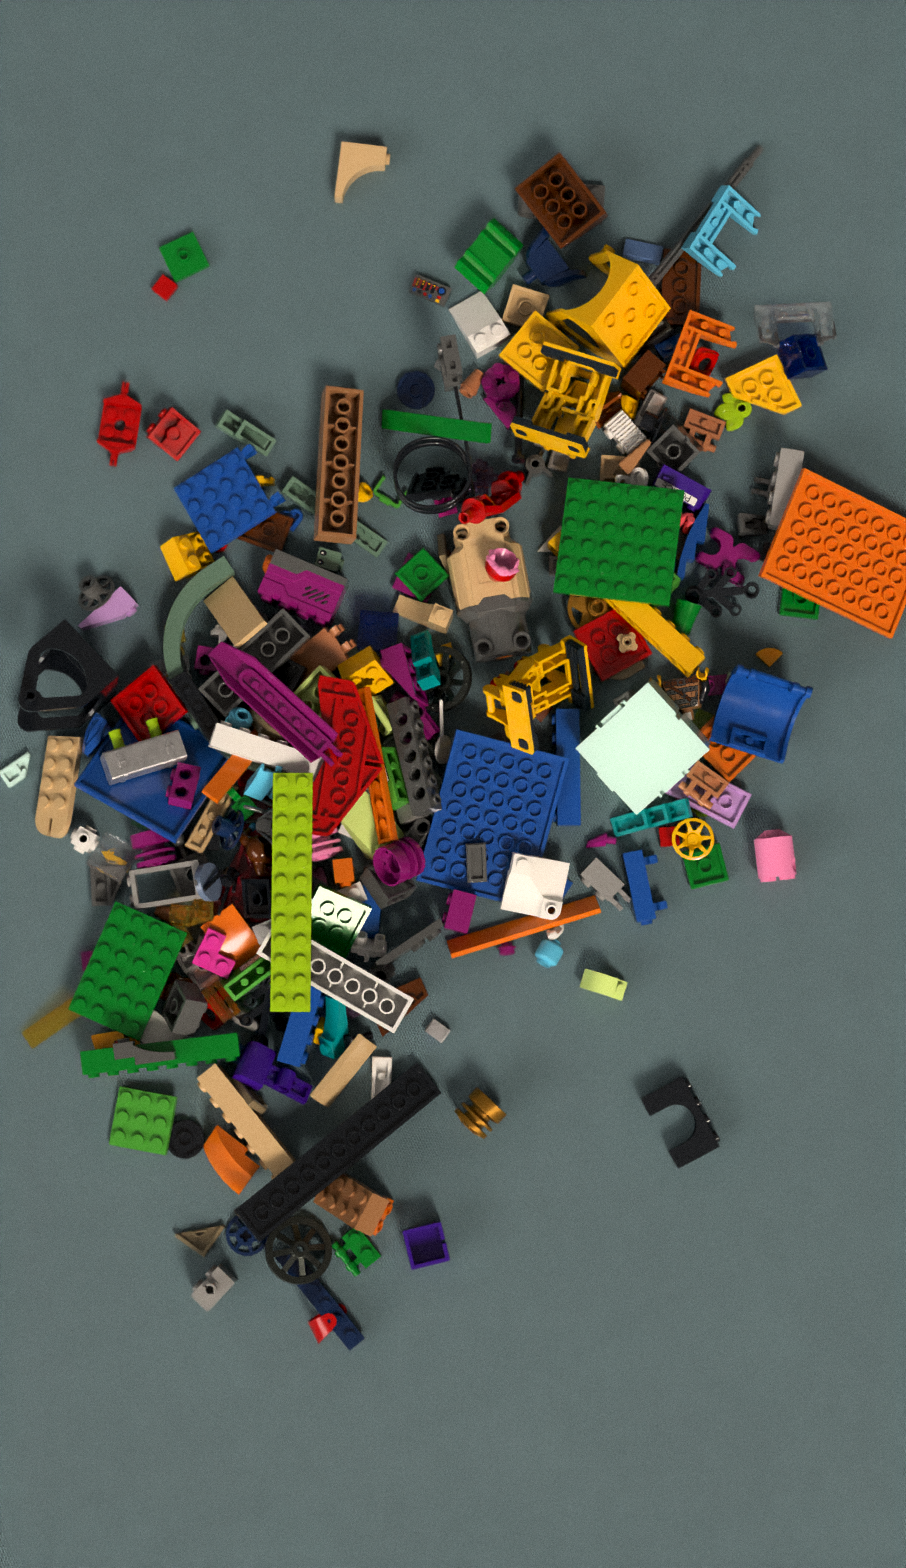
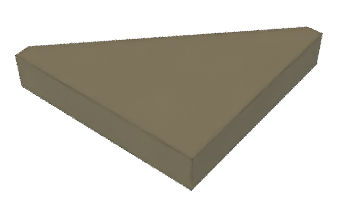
(443, 552)
(201, 1239)

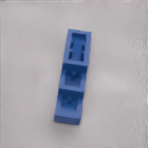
(695, 536)

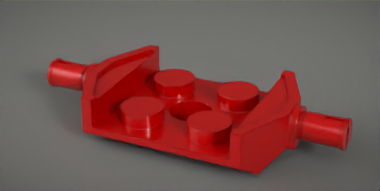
(116, 409)

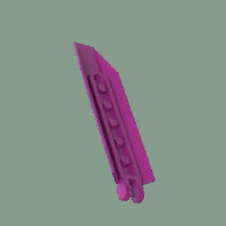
(275, 702)

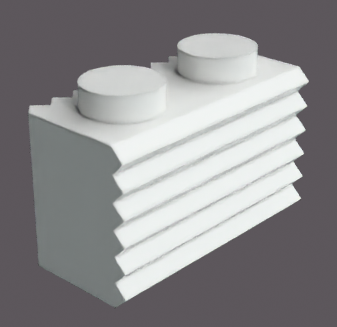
(623, 432)

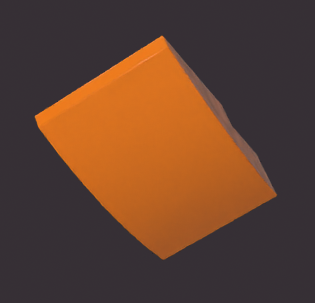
(240, 938)
(229, 1159)

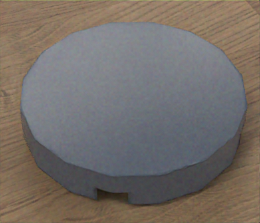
(203, 875)

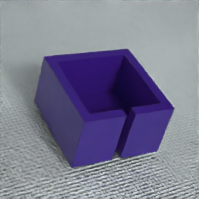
(426, 1245)

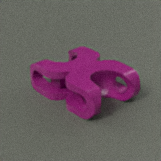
(727, 555)

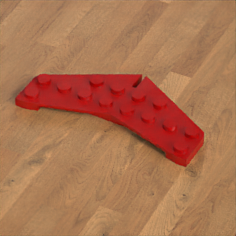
(342, 785)

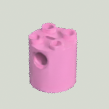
(775, 856)

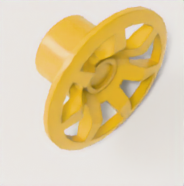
(692, 839)

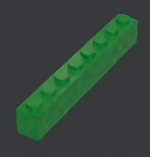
(187, 1051)

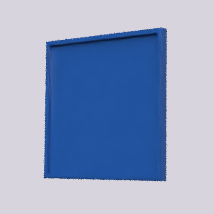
(145, 795)

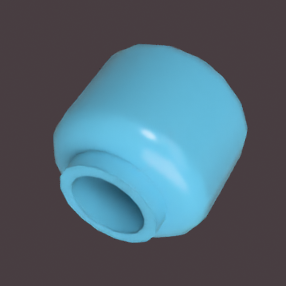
(239, 718)
(549, 953)

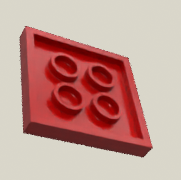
(603, 646)
(146, 699)

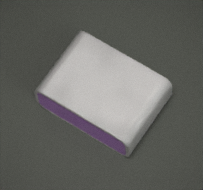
(437, 1030)

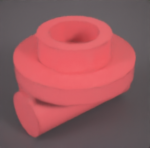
(687, 521)

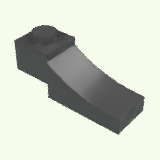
(128, 1049)

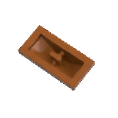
(611, 407)

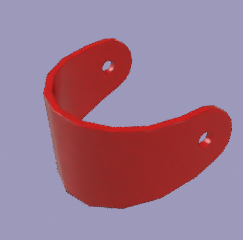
(321, 1327)

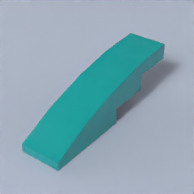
(651, 817)

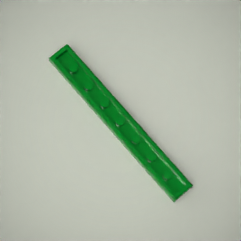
(436, 426)

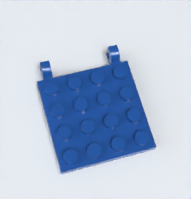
(227, 499)

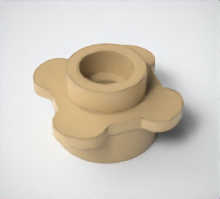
(623, 647)

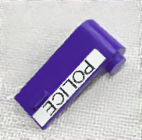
(695, 493)

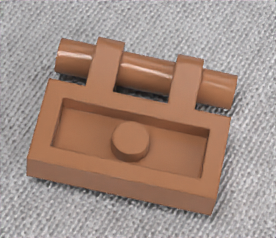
(704, 425)
(707, 780)

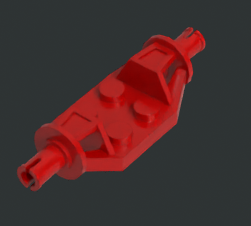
(504, 494)

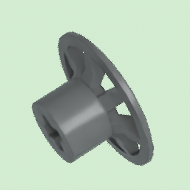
(92, 589)

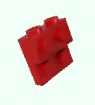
(172, 433)

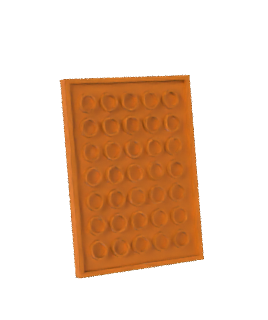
(841, 553)

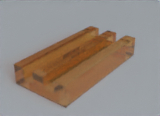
(214, 1004)

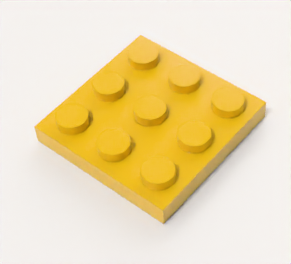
(524, 349)

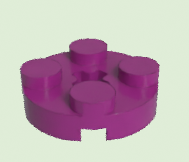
(502, 391)

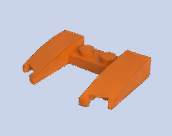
(696, 327)

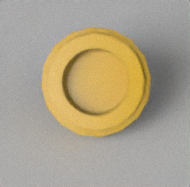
(365, 492)

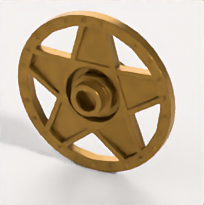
(589, 607)

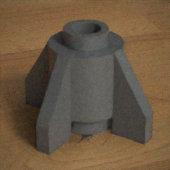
(536, 471)

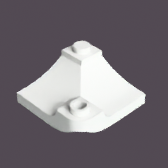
(534, 885)

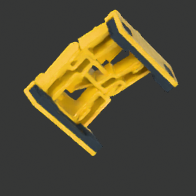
(576, 426)
(525, 697)

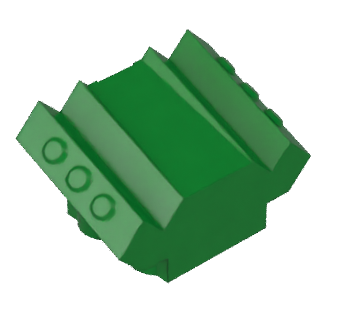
(489, 256)

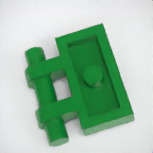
(360, 1246)

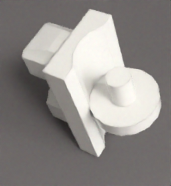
(369, 947)

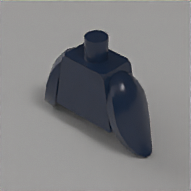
(547, 264)

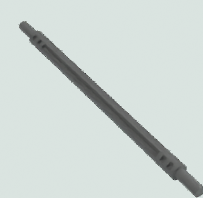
(676, 251)

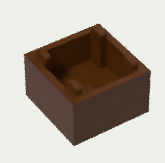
(643, 375)

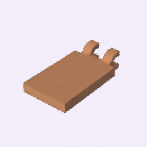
(323, 650)

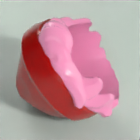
(501, 565)

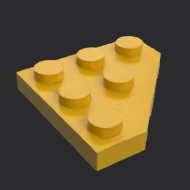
(765, 386)

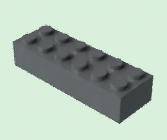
(270, 646)

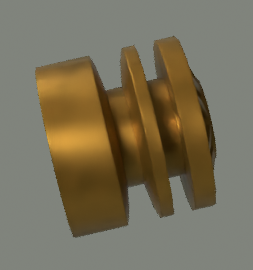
(480, 1113)

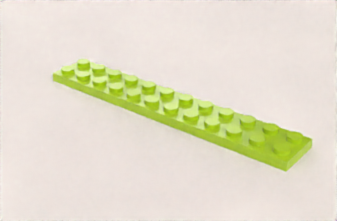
(291, 892)

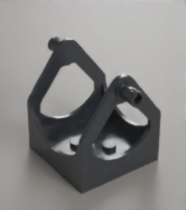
(74, 657)

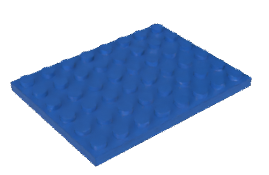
(495, 799)

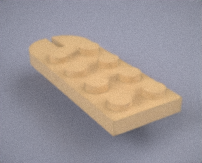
(57, 785)

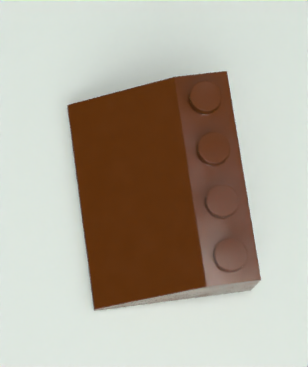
(561, 201)

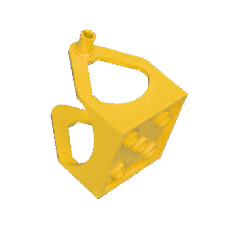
(620, 314)

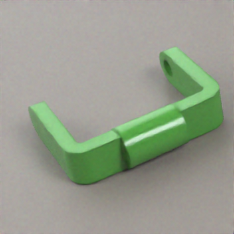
(383, 498)

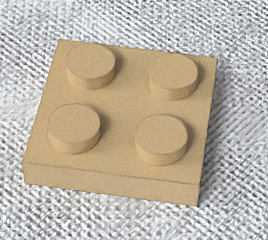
(522, 304)

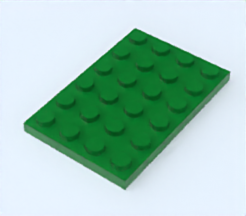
(128, 971)

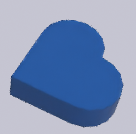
(296, 514)

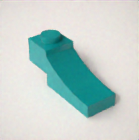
(424, 660)
(335, 1028)

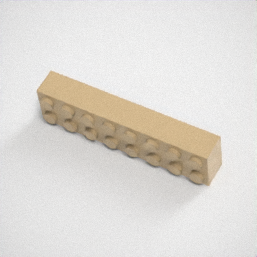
(246, 1120)

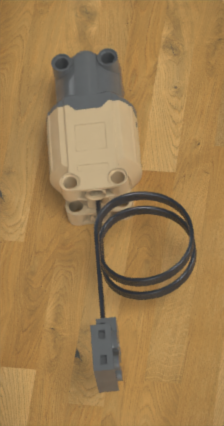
(489, 607)

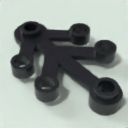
(719, 592)
(264, 1009)

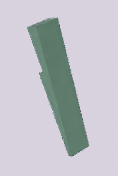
(306, 498)

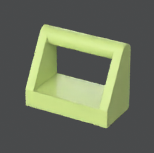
(381, 711)

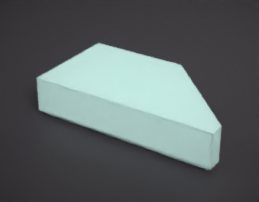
(16, 770)

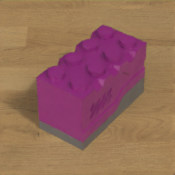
(302, 588)

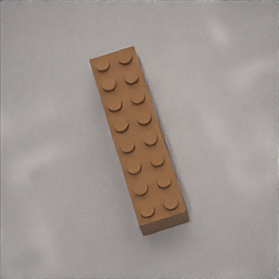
(338, 465)

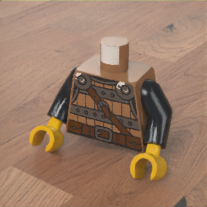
(687, 692)

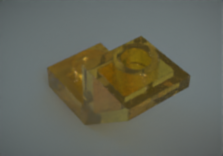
(197, 913)

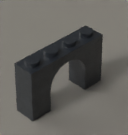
(702, 1139)

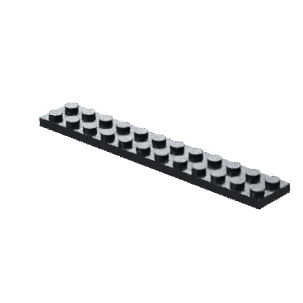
(337, 1152)

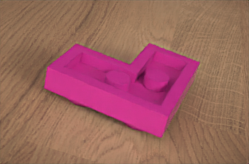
(209, 956)

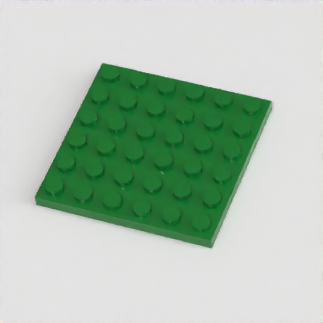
(619, 541)

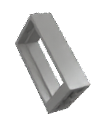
(132, 882)

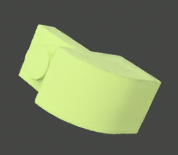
(603, 984)

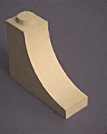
(356, 161)
(429, 615)

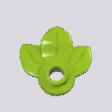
(730, 411)

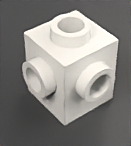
(92, 839)

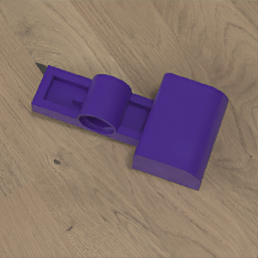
(256, 1069)

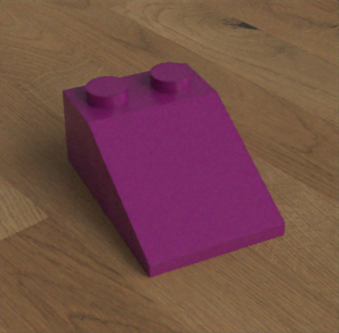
(399, 664)

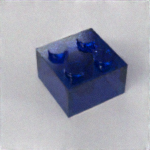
(801, 356)
(377, 630)

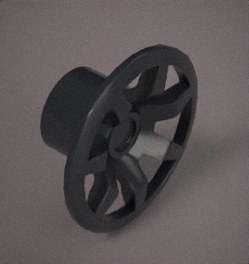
(652, 423)

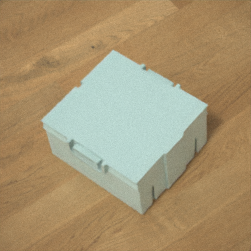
(644, 747)

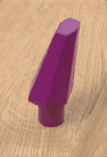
(601, 840)

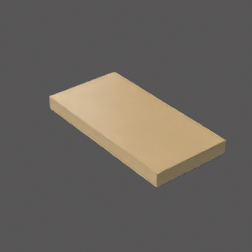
(235, 612)
(343, 1070)

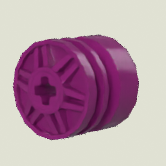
(152, 848)
(399, 861)

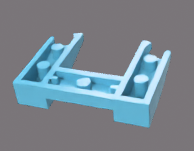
(725, 204)
(261, 783)

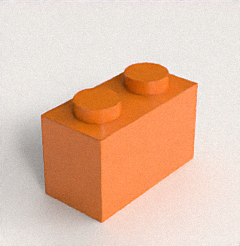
(344, 872)

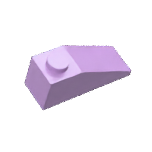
(115, 609)

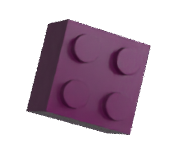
(459, 912)

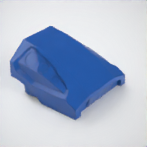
(95, 733)

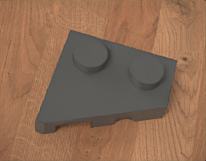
(102, 888)

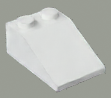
(480, 324)

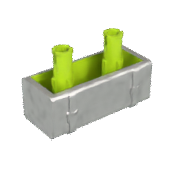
(143, 756)

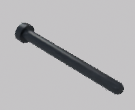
(518, 458)

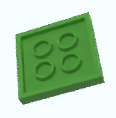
(143, 1120)

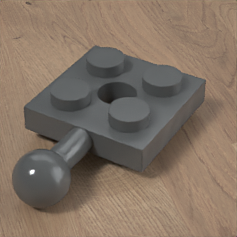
(184, 885)

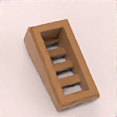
(629, 462)

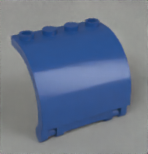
(758, 713)

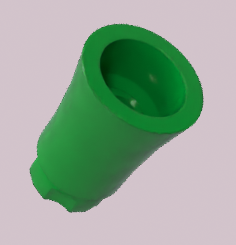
(685, 615)

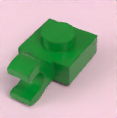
(240, 802)

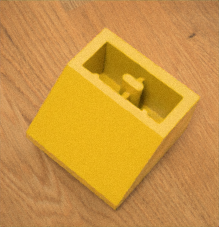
(186, 555)

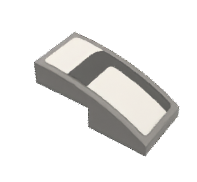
(653, 403)

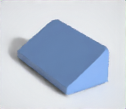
(642, 251)

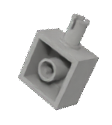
(211, 1290)

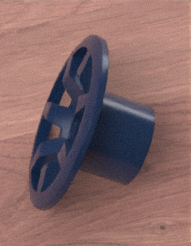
(226, 827)
(243, 1238)

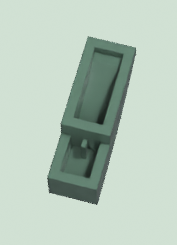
(245, 432)

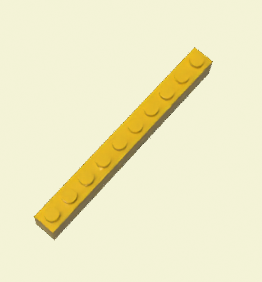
(653, 628)

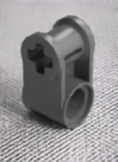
(415, 834)

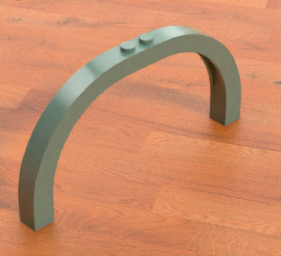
(188, 598)

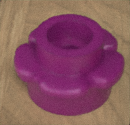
(506, 949)

